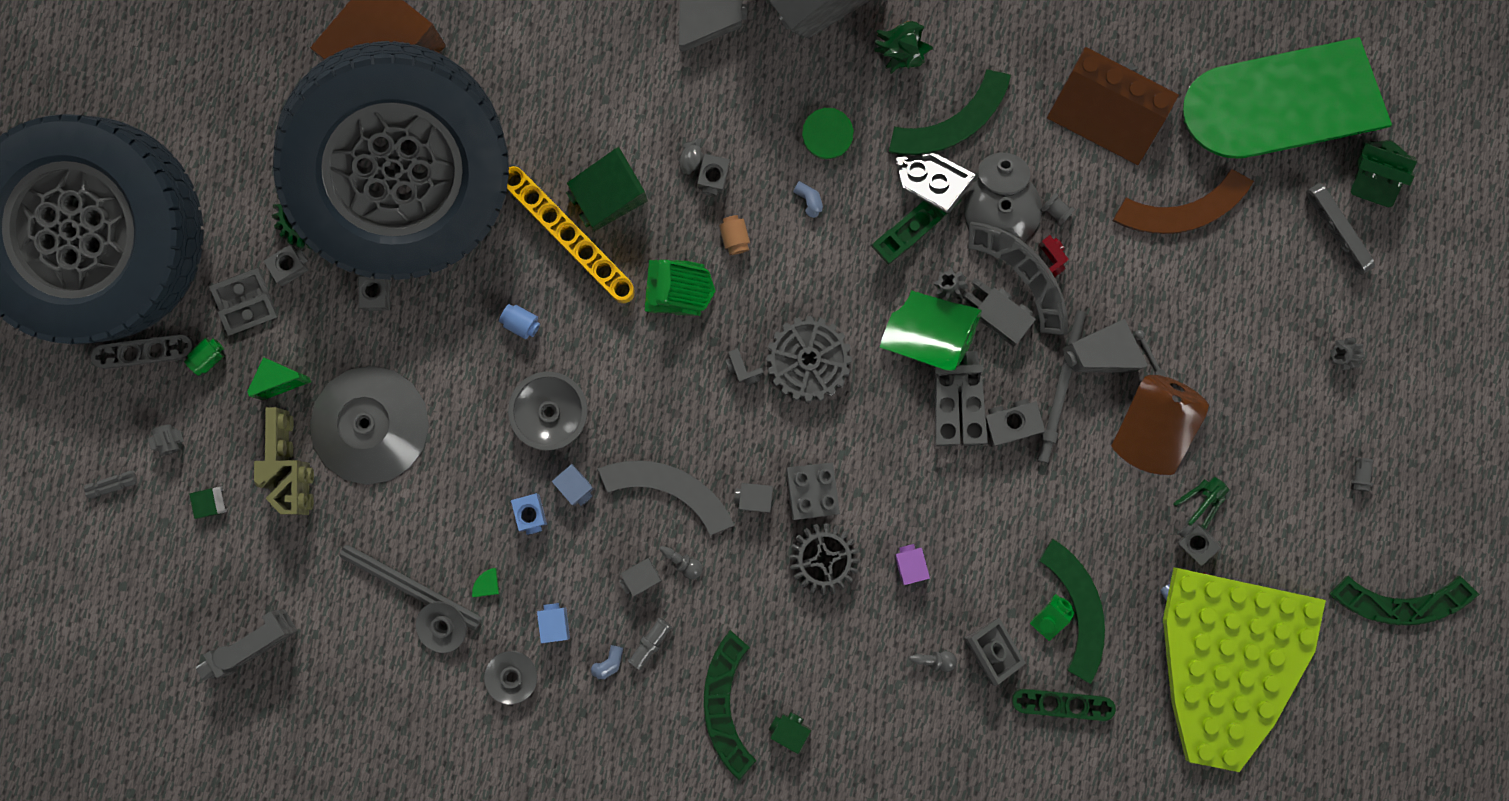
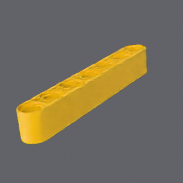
(574, 246)

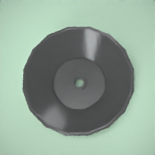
(395, 428)

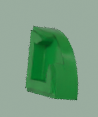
(486, 584)

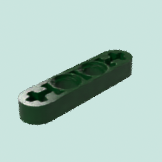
(1063, 701)

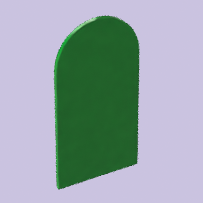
(1285, 101)

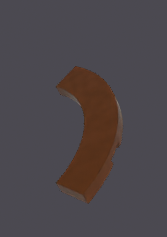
(1188, 216)

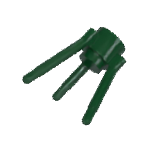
(1212, 493)

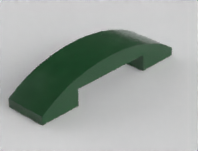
(908, 231)

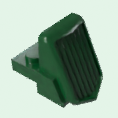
(1382, 172)

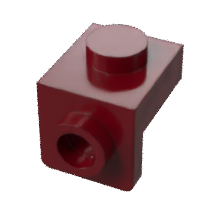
(1054, 251)

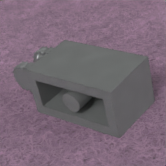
(1001, 313)

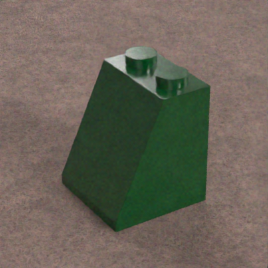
(606, 190)

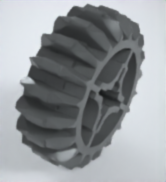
(846, 553)

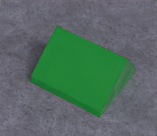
(274, 379)

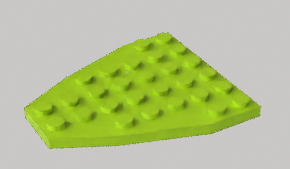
(1233, 662)

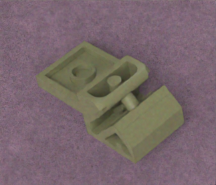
(283, 477)

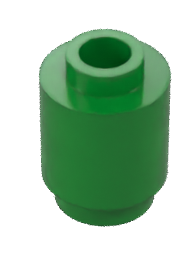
(204, 356)

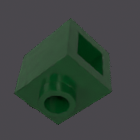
(789, 731)

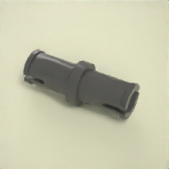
(650, 643)

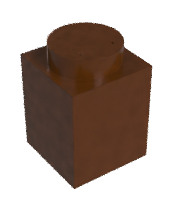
(376, 22)

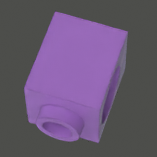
(911, 564)

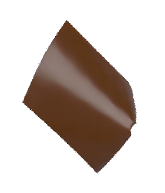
(1157, 427)

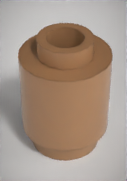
(734, 235)

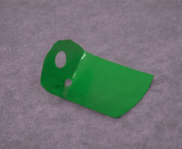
(931, 330)

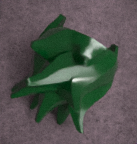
(903, 45)

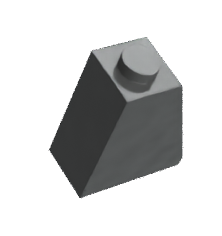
(707, 20)
(1106, 351)

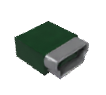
(207, 502)

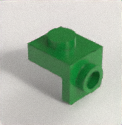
(1053, 617)

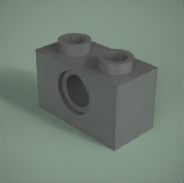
(1029, 422)

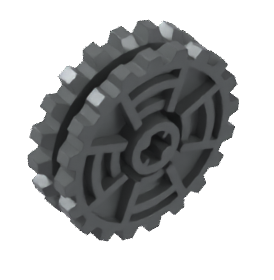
(806, 339)

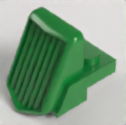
(678, 287)

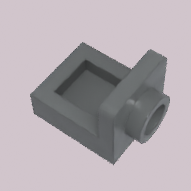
(736, 365)

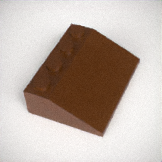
(1112, 106)

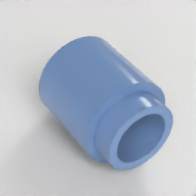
(519, 321)

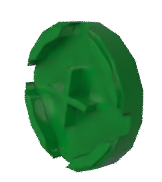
(827, 133)

